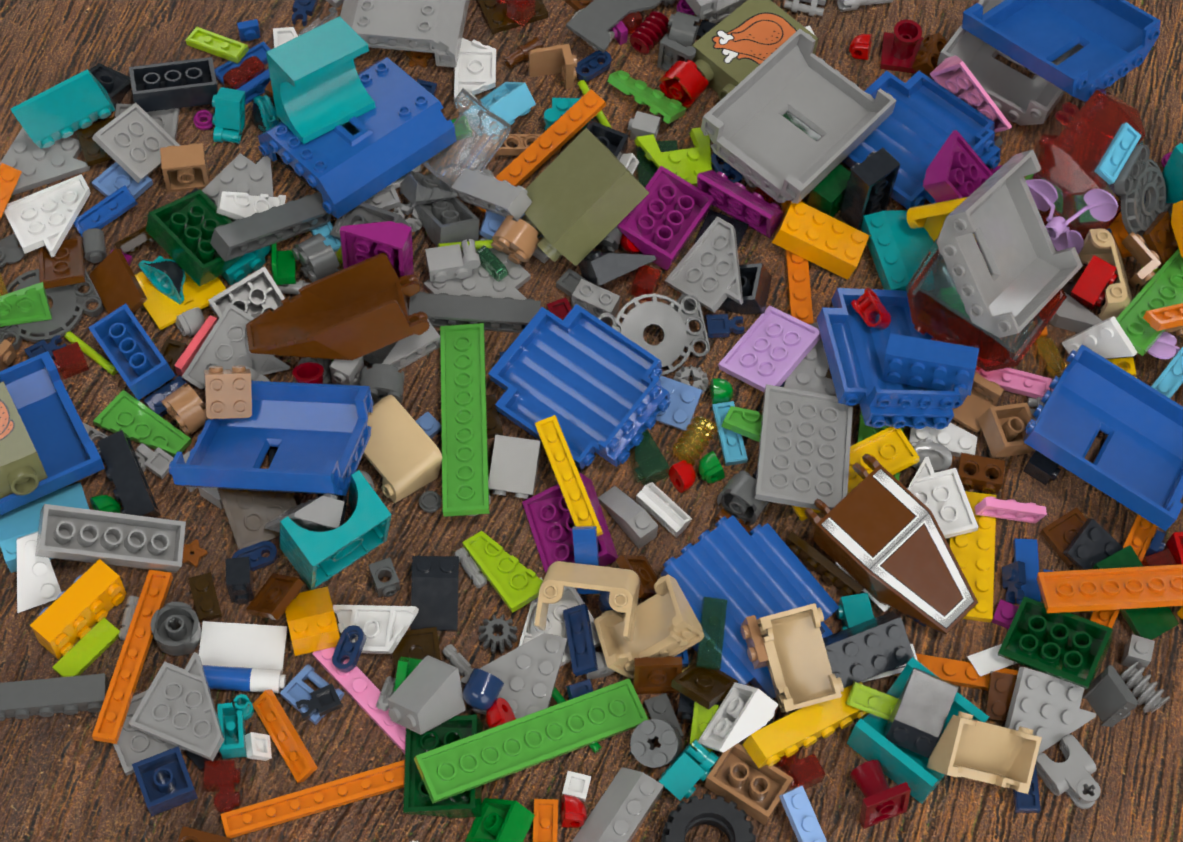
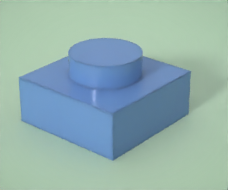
(429, 425)

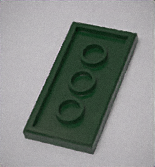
(1143, 621)

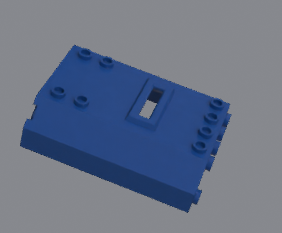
(1040, 31)
(391, 141)
(52, 426)
(1144, 429)
(317, 435)

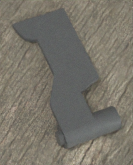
(602, 15)

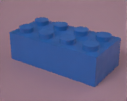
(132, 351)
(930, 364)

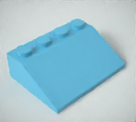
(26, 519)

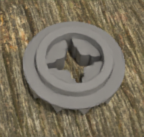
(415, 221)
(697, 374)

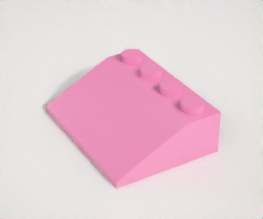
(959, 80)

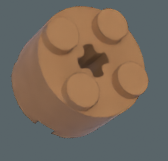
(516, 239)
(186, 409)

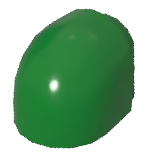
(720, 391)
(710, 468)
(105, 503)

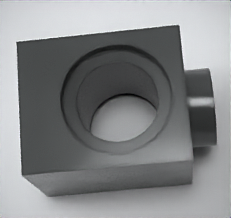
(384, 569)

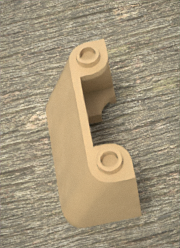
(1117, 295)
(400, 450)
(662, 628)
(798, 658)
(986, 753)

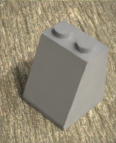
(514, 466)
(427, 696)

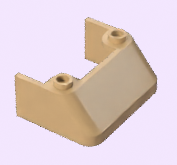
(621, 584)

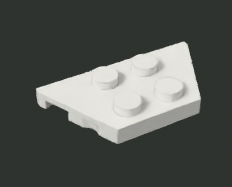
(475, 68)
(381, 624)

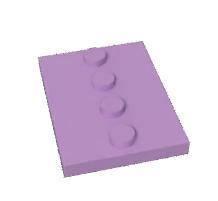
(770, 349)

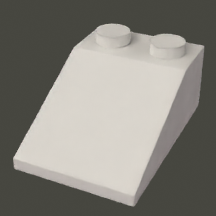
(738, 717)

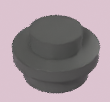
(430, 501)

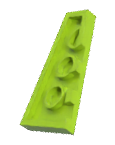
(508, 577)

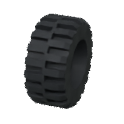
(708, 812)

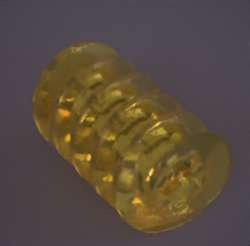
(694, 438)

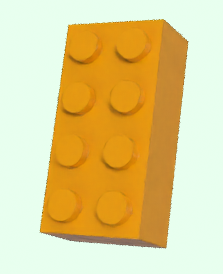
(820, 239)
(79, 609)

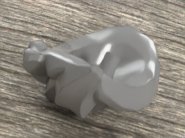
(938, 454)

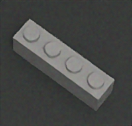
(492, 194)

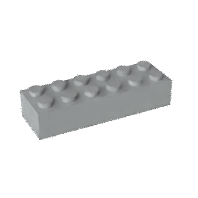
(110, 536)

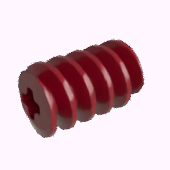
(649, 32)

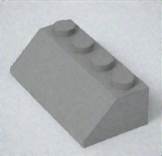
(315, 515)
(621, 808)

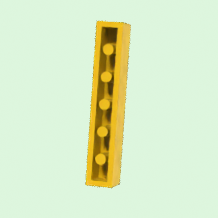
(800, 729)

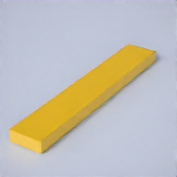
(567, 473)

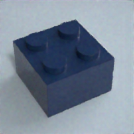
(164, 781)

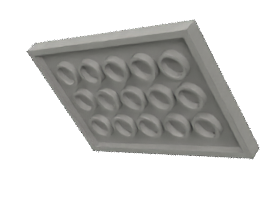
(803, 448)

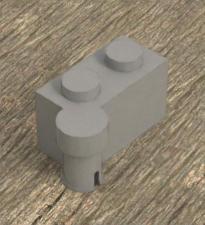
(450, 262)

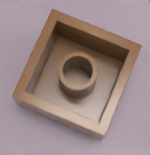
(184, 167)
(1005, 430)

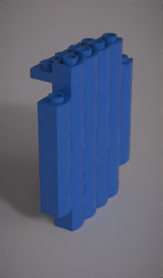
(919, 128)
(858, 359)
(587, 377)
(755, 577)

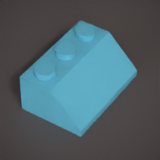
(510, 100)

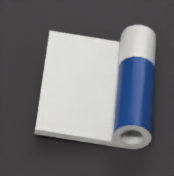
(243, 656)

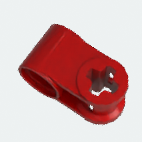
(869, 306)

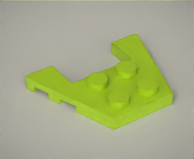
(683, 162)

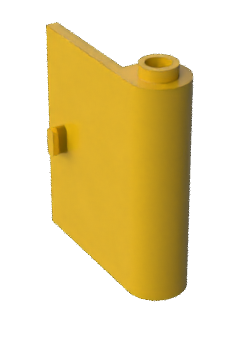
(932, 216)
(165, 310)

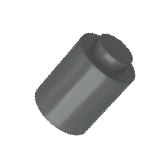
(94, 245)

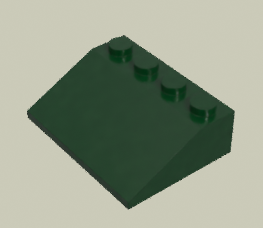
(185, 233)
(1056, 643)
(415, 793)

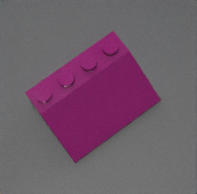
(955, 170)
(740, 203)
(666, 217)
(370, 239)
(553, 526)

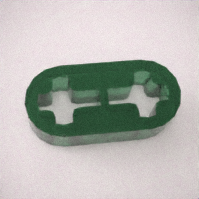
(492, 264)

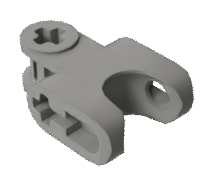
(1072, 775)

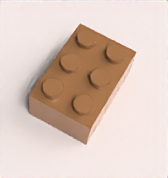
(751, 788)

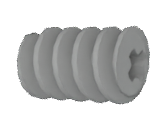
(1143, 689)

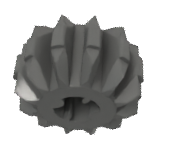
(497, 642)

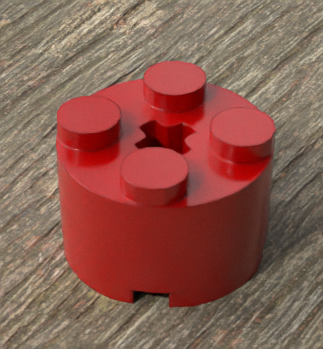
(683, 83)

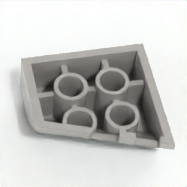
(252, 295)

